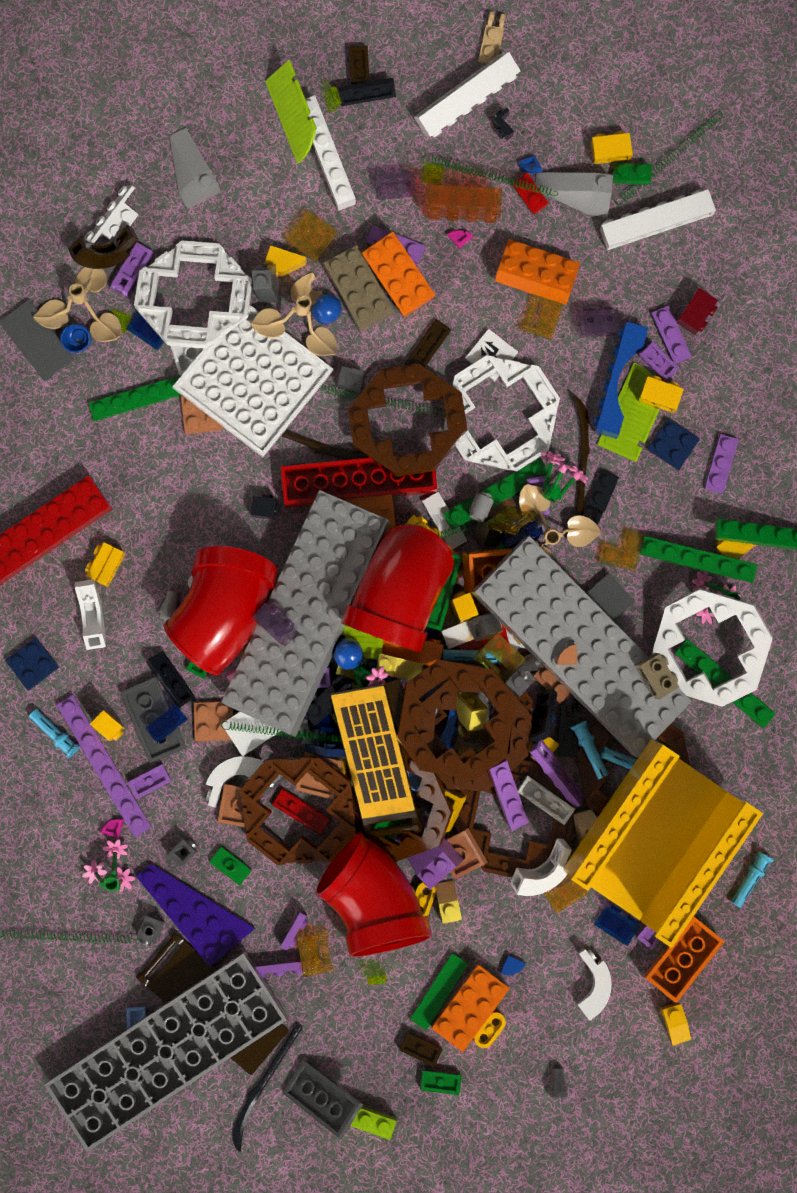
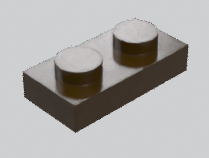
(359, 64)
(420, 1049)

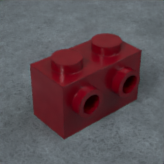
(697, 311)

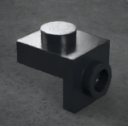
(503, 130)

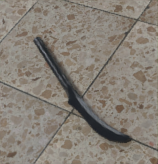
(255, 1093)

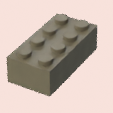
(358, 288)

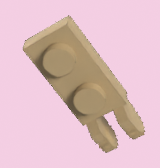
(491, 39)

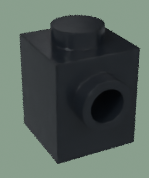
(265, 507)

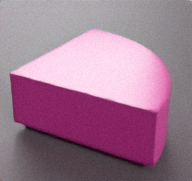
(459, 237)
(113, 828)

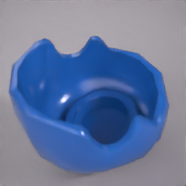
(326, 309)
(74, 332)
(348, 654)

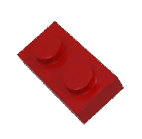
(534, 200)

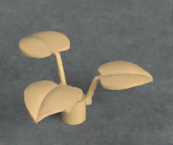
(54, 316)
(270, 325)
(580, 528)

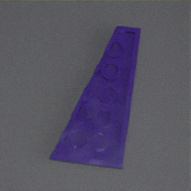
(201, 921)

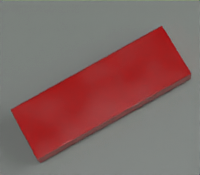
(301, 811)

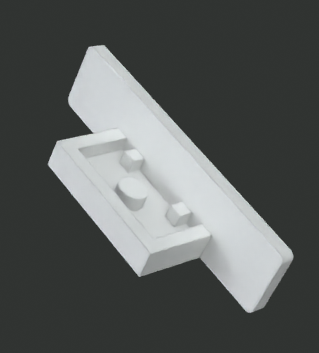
(115, 218)

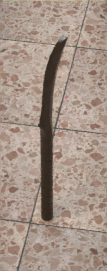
(321, 448)
(584, 452)

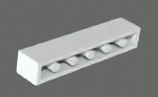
(467, 94)
(329, 159)
(657, 219)

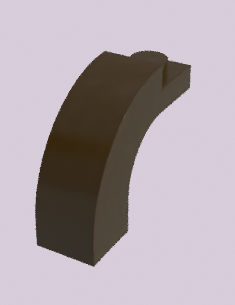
(105, 254)

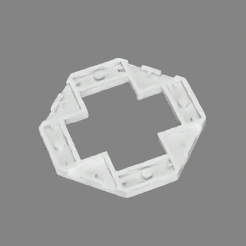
(218, 322)
(541, 422)
(722, 608)

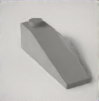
(192, 172)
(581, 191)

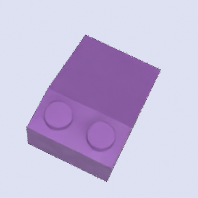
(434, 863)

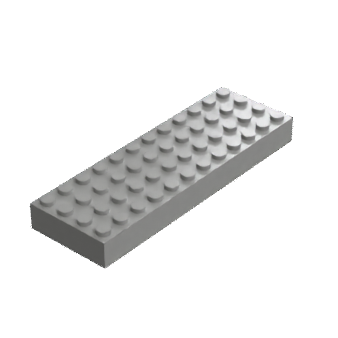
(313, 592)
(552, 612)
(166, 1051)

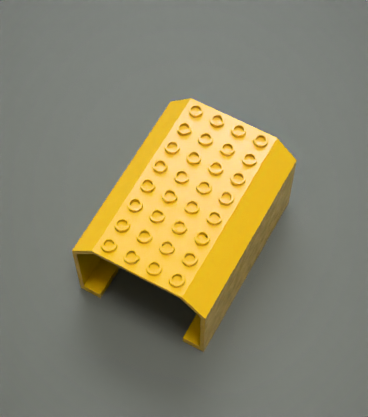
(662, 842)

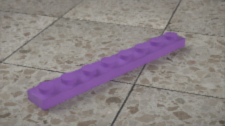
(104, 766)

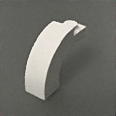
(91, 614)
(227, 769)
(545, 877)
(599, 995)

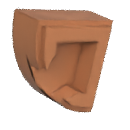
(568, 656)

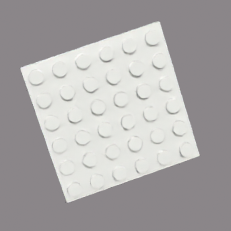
(253, 383)

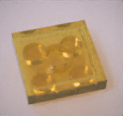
(311, 236)

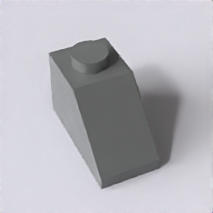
(265, 282)

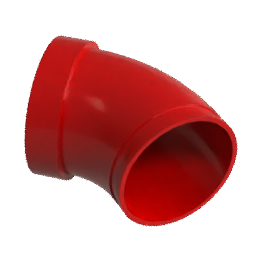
(401, 586)
(220, 605)
(372, 899)

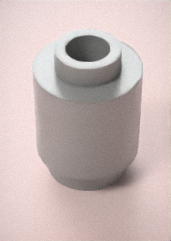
(481, 506)

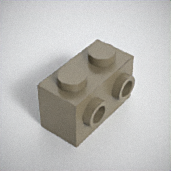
(657, 675)

